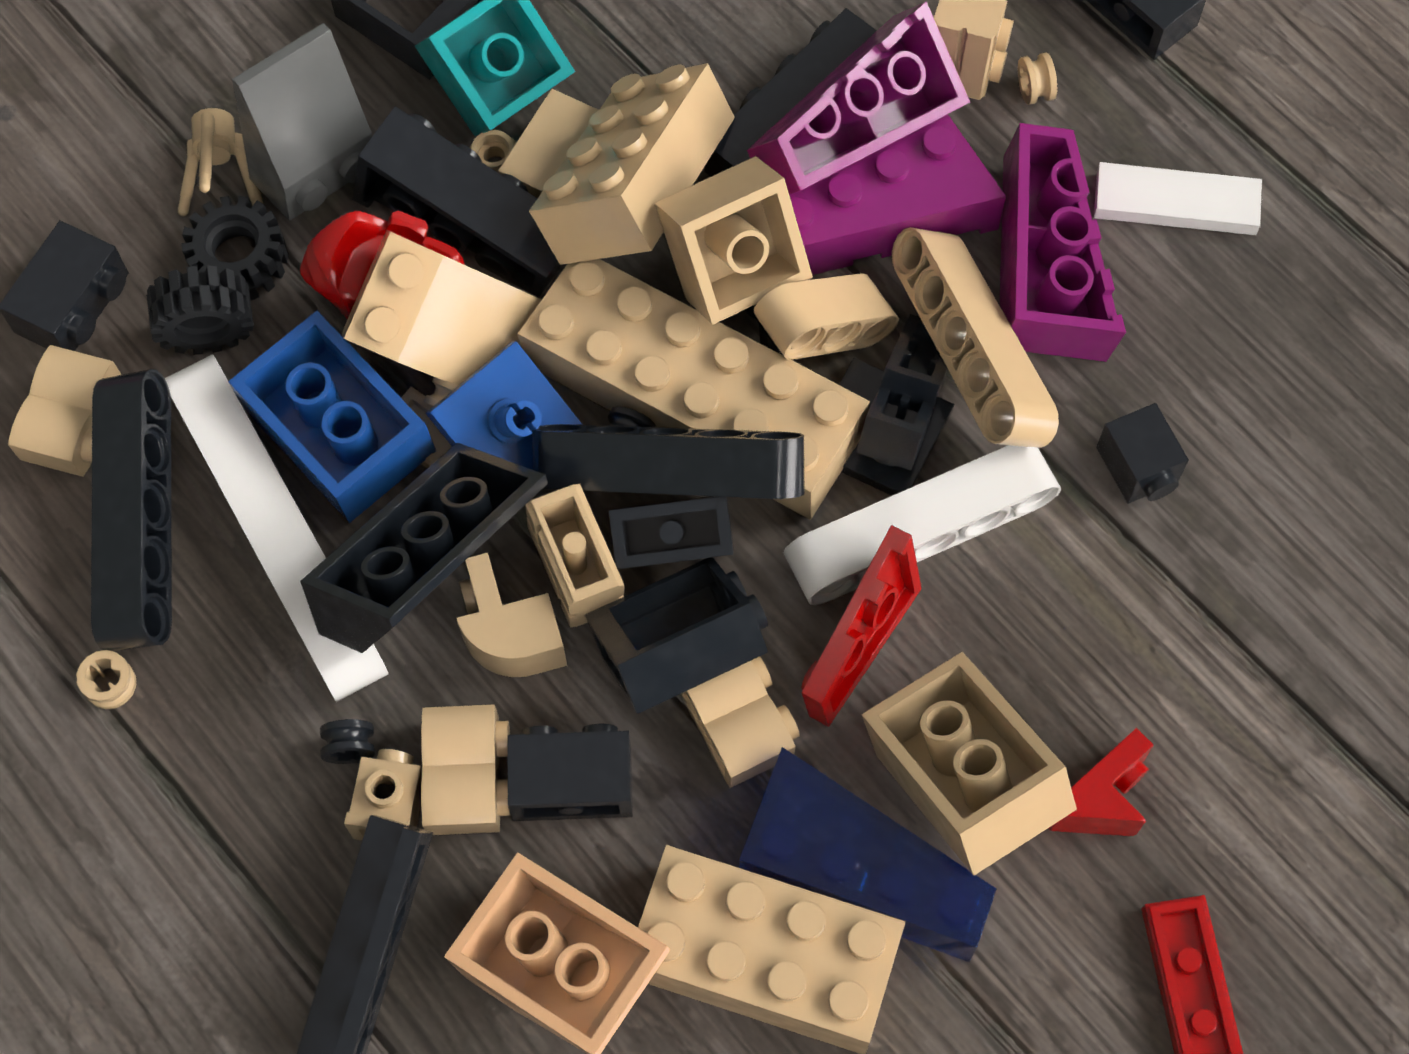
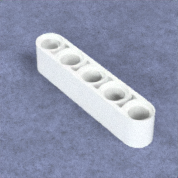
(934, 512)

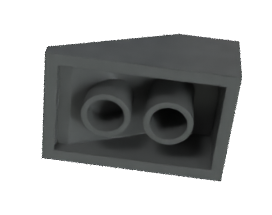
(301, 123)

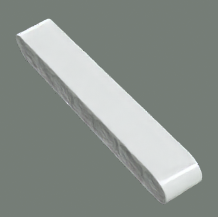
(265, 514)

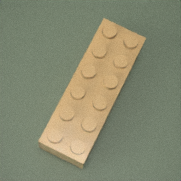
(666, 360)

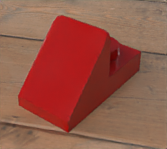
(1097, 801)

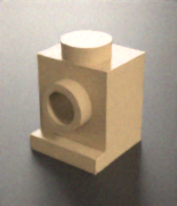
(389, 768)

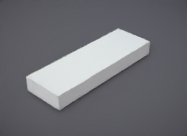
(1178, 198)

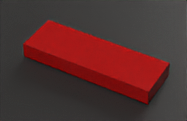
(1191, 977)

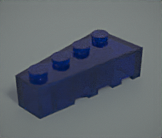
(846, 849)

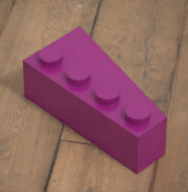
(869, 101)
(916, 182)
(1051, 253)

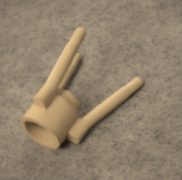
(212, 144)

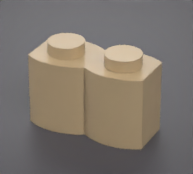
(57, 414)
(741, 721)
(462, 769)

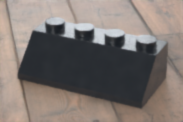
(415, 544)

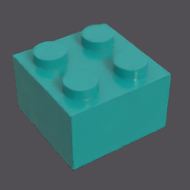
(494, 61)

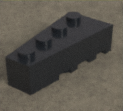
(458, 198)

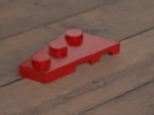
(865, 626)

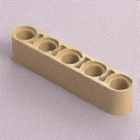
(975, 339)

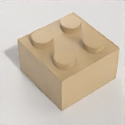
(733, 239)

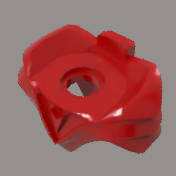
(345, 249)

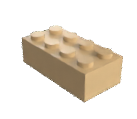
(635, 152)
(770, 949)

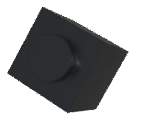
(1142, 454)

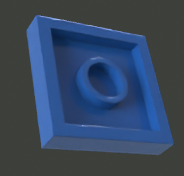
(501, 407)

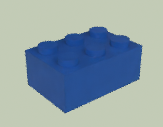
(333, 416)

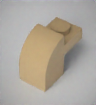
(510, 637)

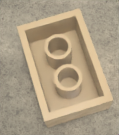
(970, 762)

